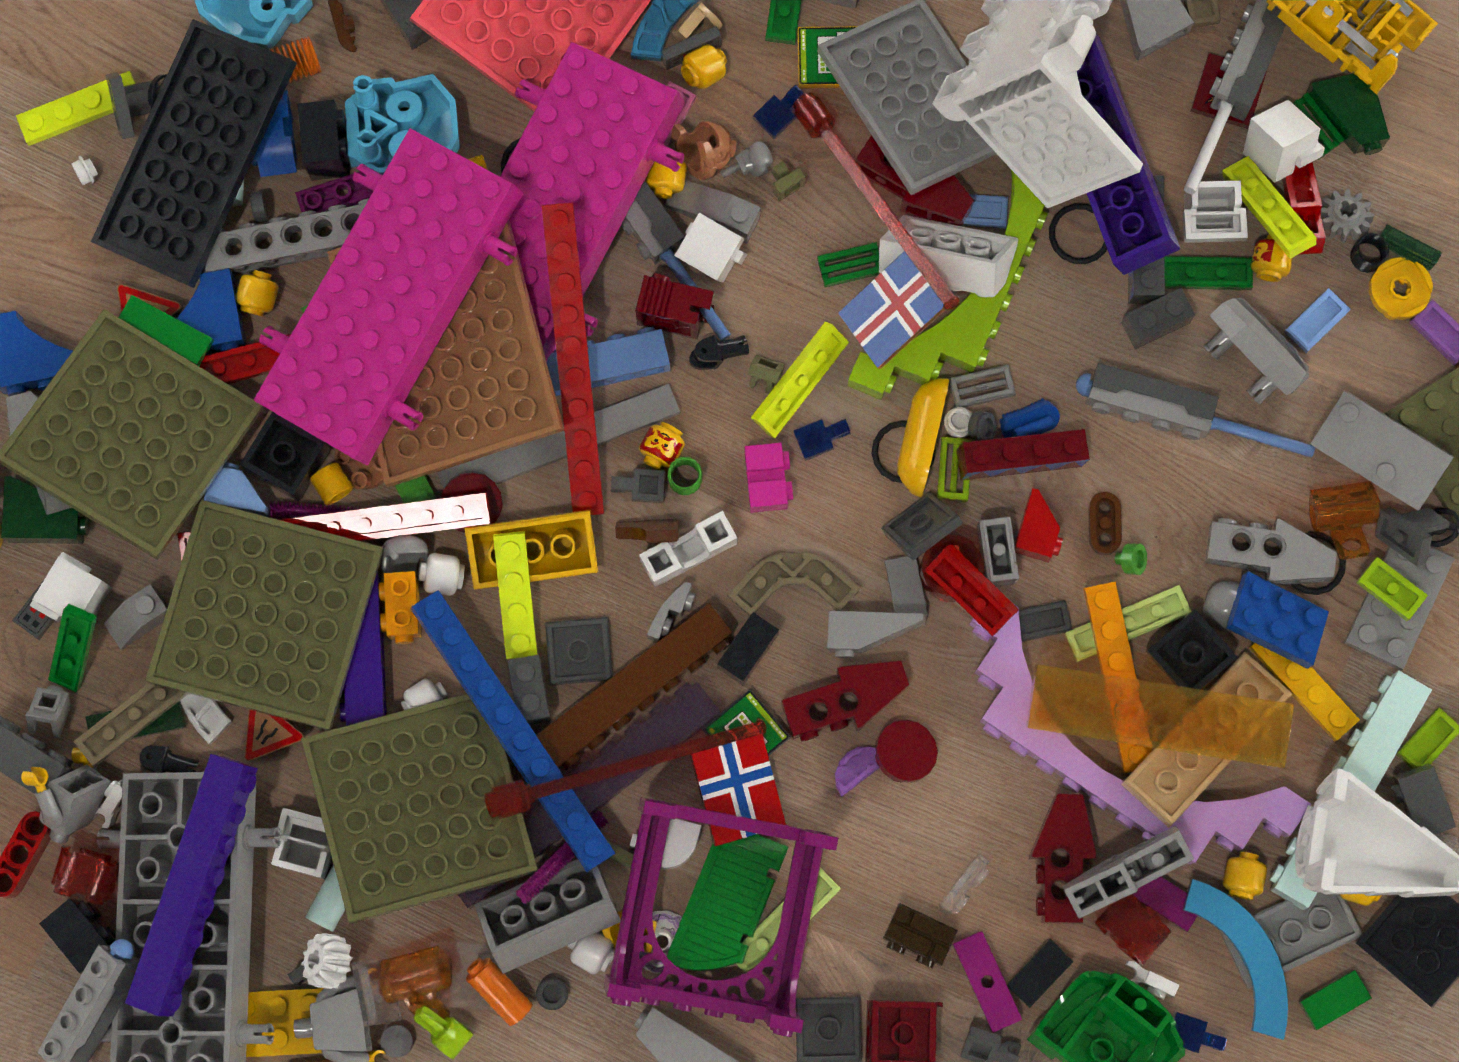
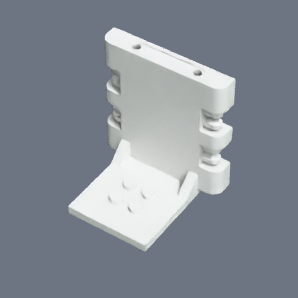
(1029, 101)

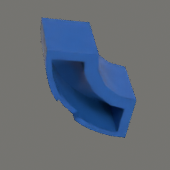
(278, 149)

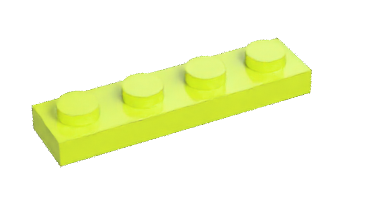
(68, 111)
(1270, 208)
(800, 379)
(515, 594)

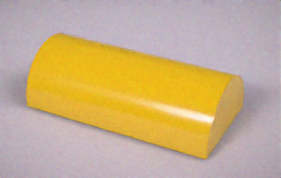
(555, 547)

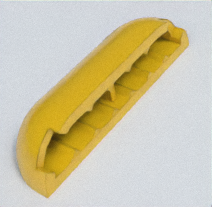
(921, 434)

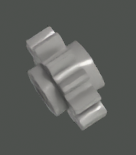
(1346, 215)

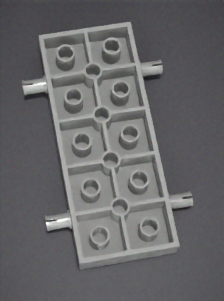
(215, 996)

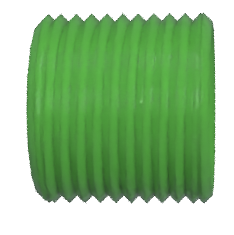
(684, 461)

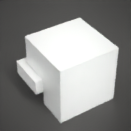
(1281, 140)
(1215, 213)
(711, 248)
(72, 584)
(302, 845)

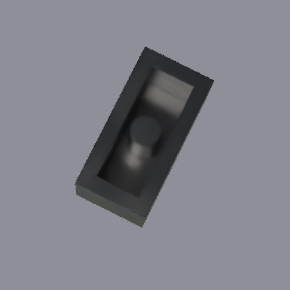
(748, 648)

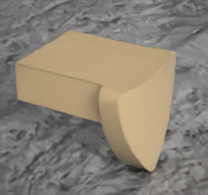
(697, 14)

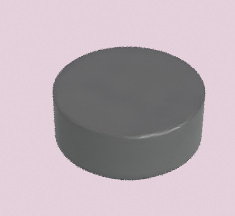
(397, 1041)

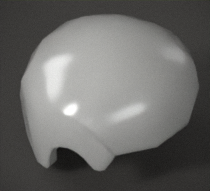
(403, 553)
(1220, 603)

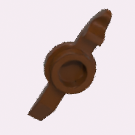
(343, 24)

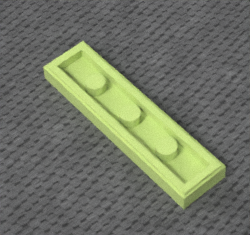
(1138, 620)
(767, 930)

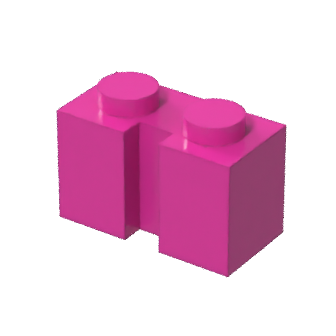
(767, 477)

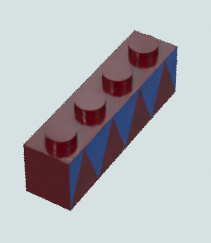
(1022, 454)

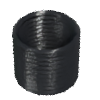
(1376, 240)

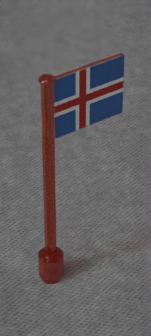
(904, 294)

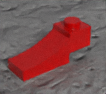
(1304, 197)

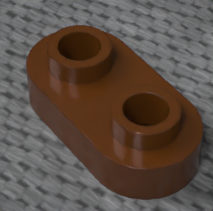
(1105, 524)

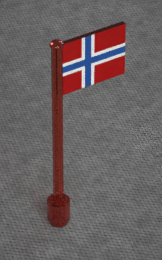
(727, 765)

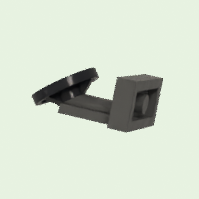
(131, 100)
(1413, 531)

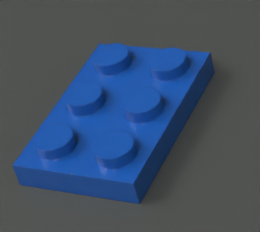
(1277, 619)

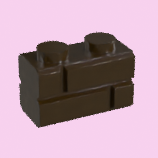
(919, 935)

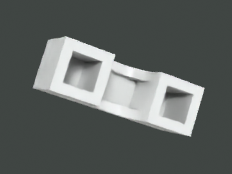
(692, 549)

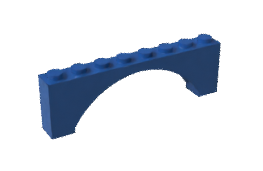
(32, 361)

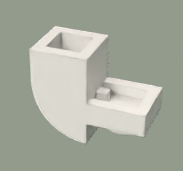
(679, 844)

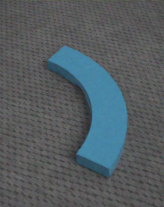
(656, 28)
(1255, 950)

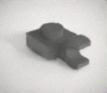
(645, 485)
(987, 1047)

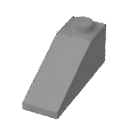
(717, 205)
(861, 631)

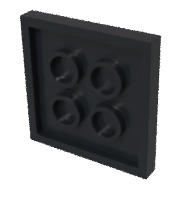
(1418, 944)

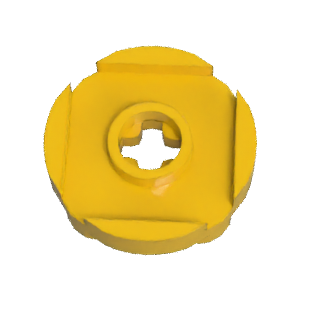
(1406, 272)

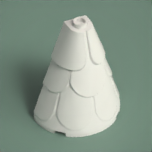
(1369, 846)

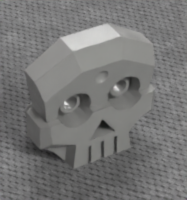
(1261, 345)

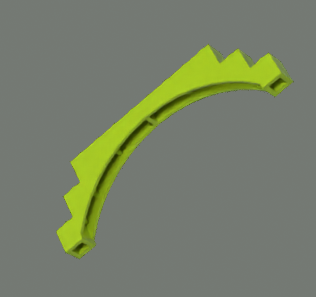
(964, 332)

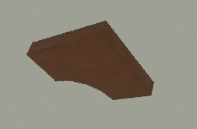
(648, 530)

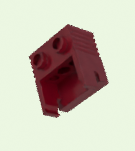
(672, 306)
(901, 1031)

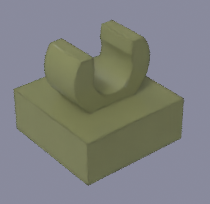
(787, 181)
(765, 369)

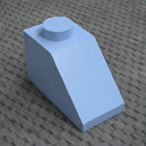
(236, 491)

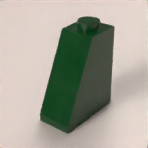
(1353, 112)
(27, 522)

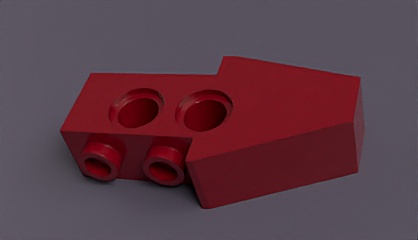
(941, 202)
(870, 684)
(1069, 831)

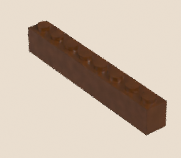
(635, 687)

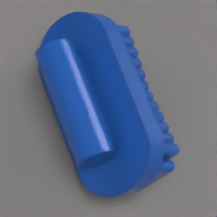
(1030, 420)

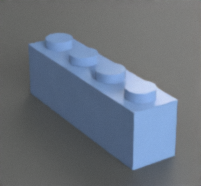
(621, 358)

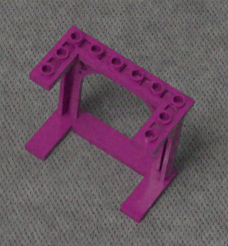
(779, 1001)

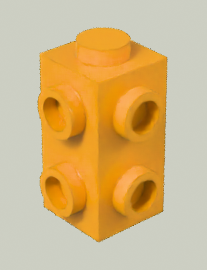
(400, 593)

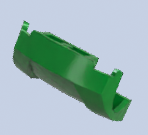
(1107, 1021)

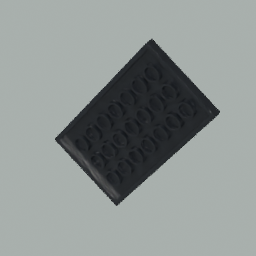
(193, 152)

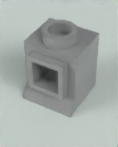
(49, 706)

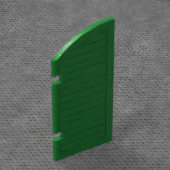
(726, 903)

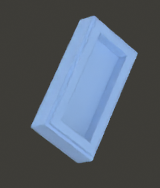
(988, 211)
(1317, 320)

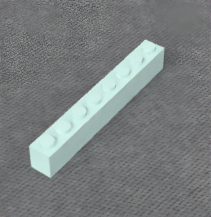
(1367, 760)

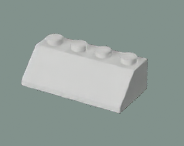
(961, 255)

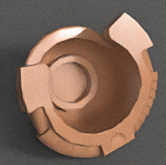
(704, 148)

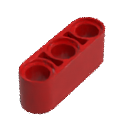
(35, 845)

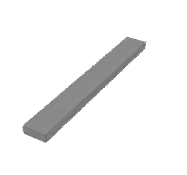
(610, 424)

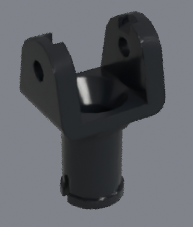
(712, 352)
(164, 760)

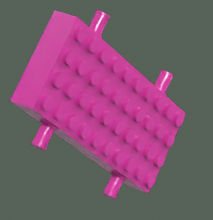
(590, 147)
(388, 296)

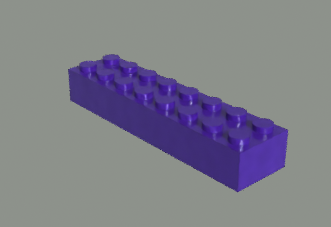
(1131, 208)

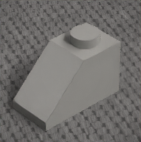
(137, 616)

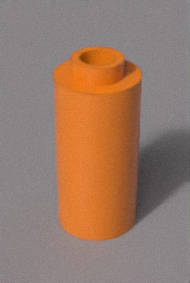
(498, 990)

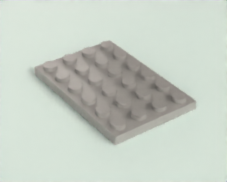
(891, 79)

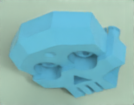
(249, 20)
(378, 107)

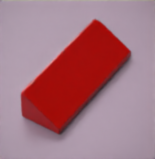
(971, 589)

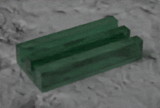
(1410, 247)

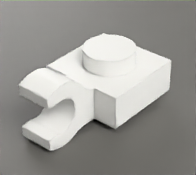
(112, 803)
(1156, 984)

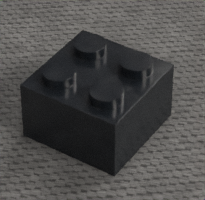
(323, 139)
(285, 456)
(1191, 652)
(77, 931)

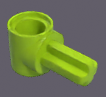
(446, 1033)

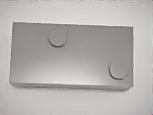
(1382, 450)
(559, 915)

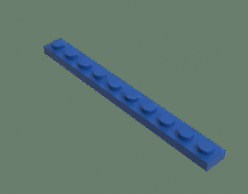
(511, 728)

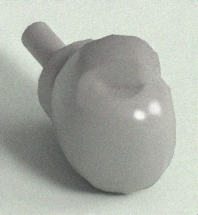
(751, 160)

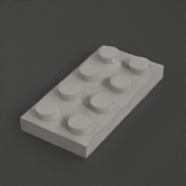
(1383, 632)

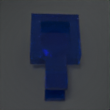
(777, 114)
(816, 438)
(1194, 1035)

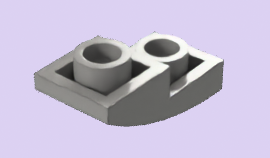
(677, 602)

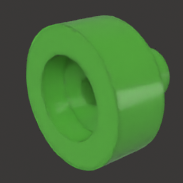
(1132, 559)

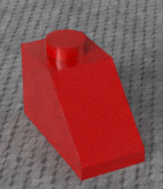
(1038, 530)

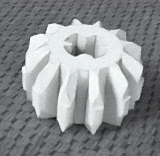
(326, 961)

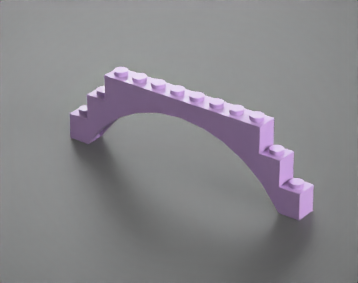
(1228, 820)

